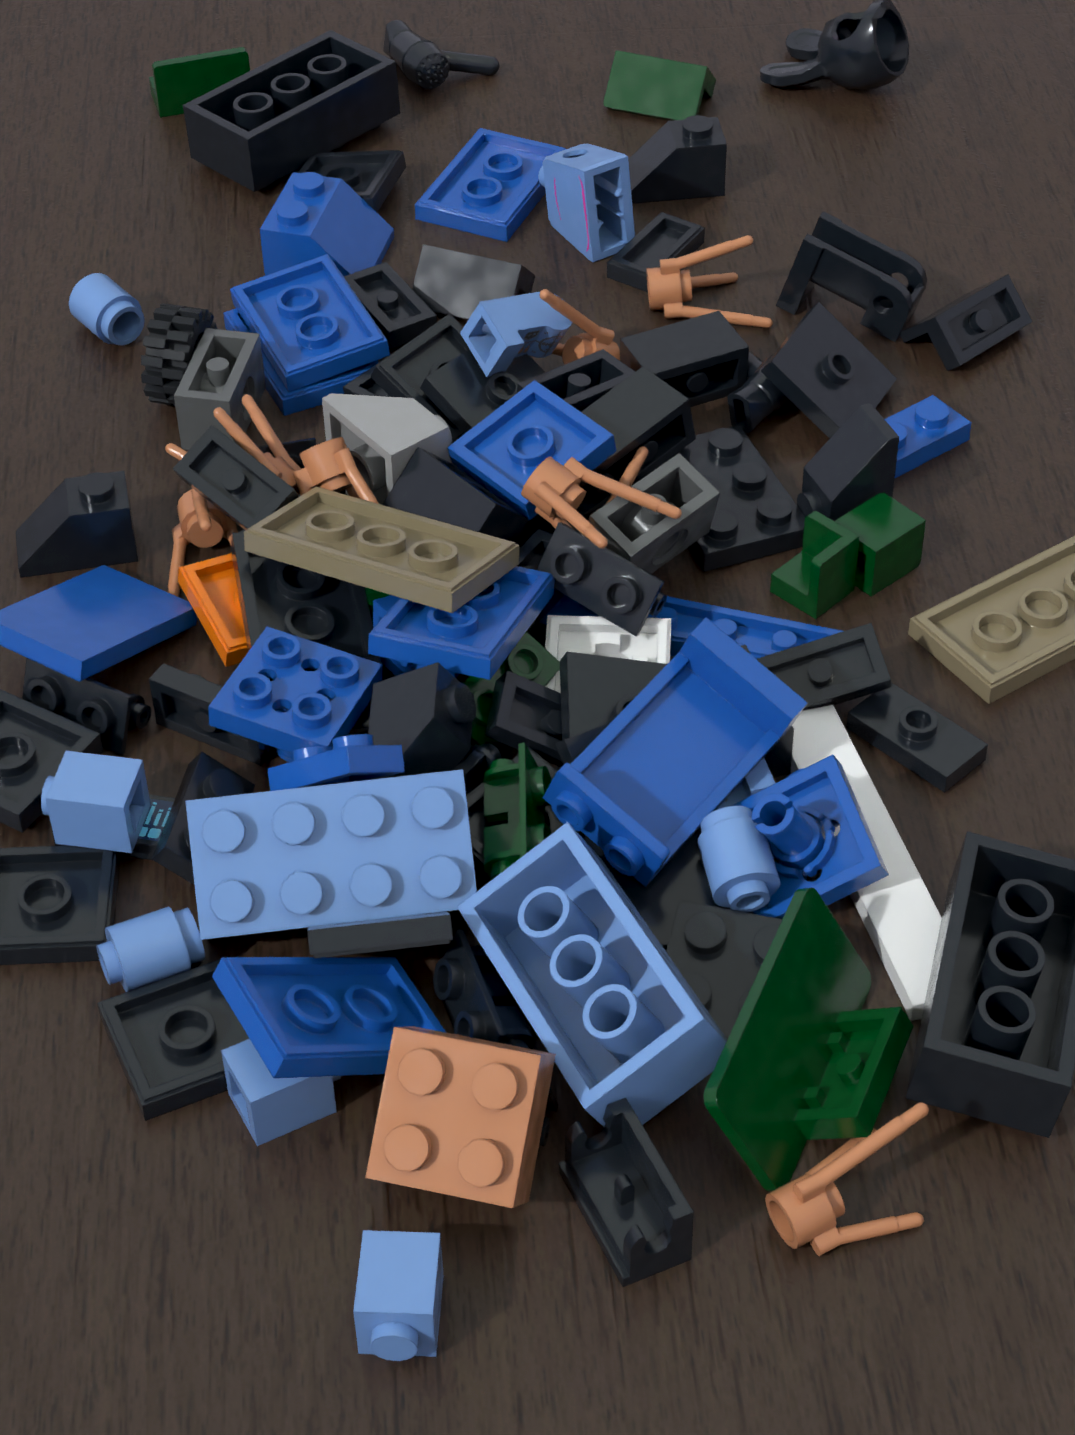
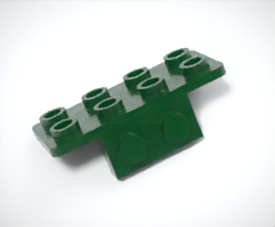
(803, 1048)

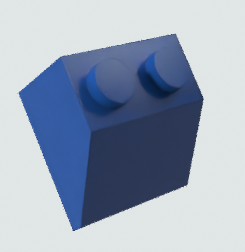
(322, 218)

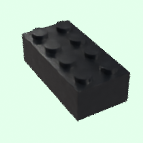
(292, 109)
(1001, 989)

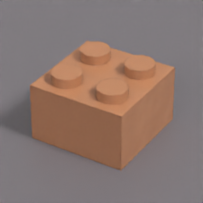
(460, 1116)

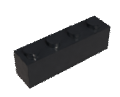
(638, 414)

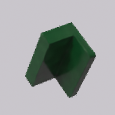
(189, 77)
(657, 86)

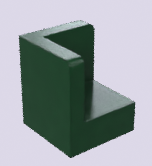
(888, 541)
(822, 570)

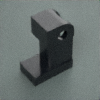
(858, 272)

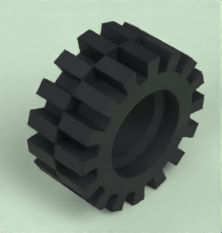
(170, 348)

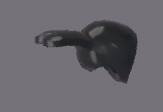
(851, 51)

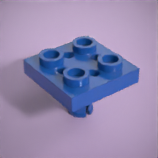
(298, 703)
(800, 827)

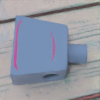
(589, 198)

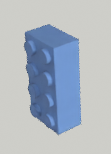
(331, 854)
(593, 979)

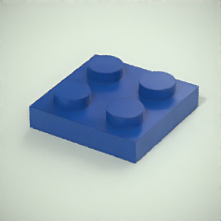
(521, 435)

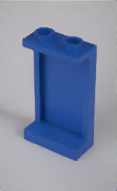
(674, 753)

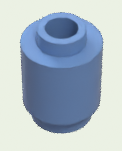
(106, 309)
(737, 860)
(150, 948)

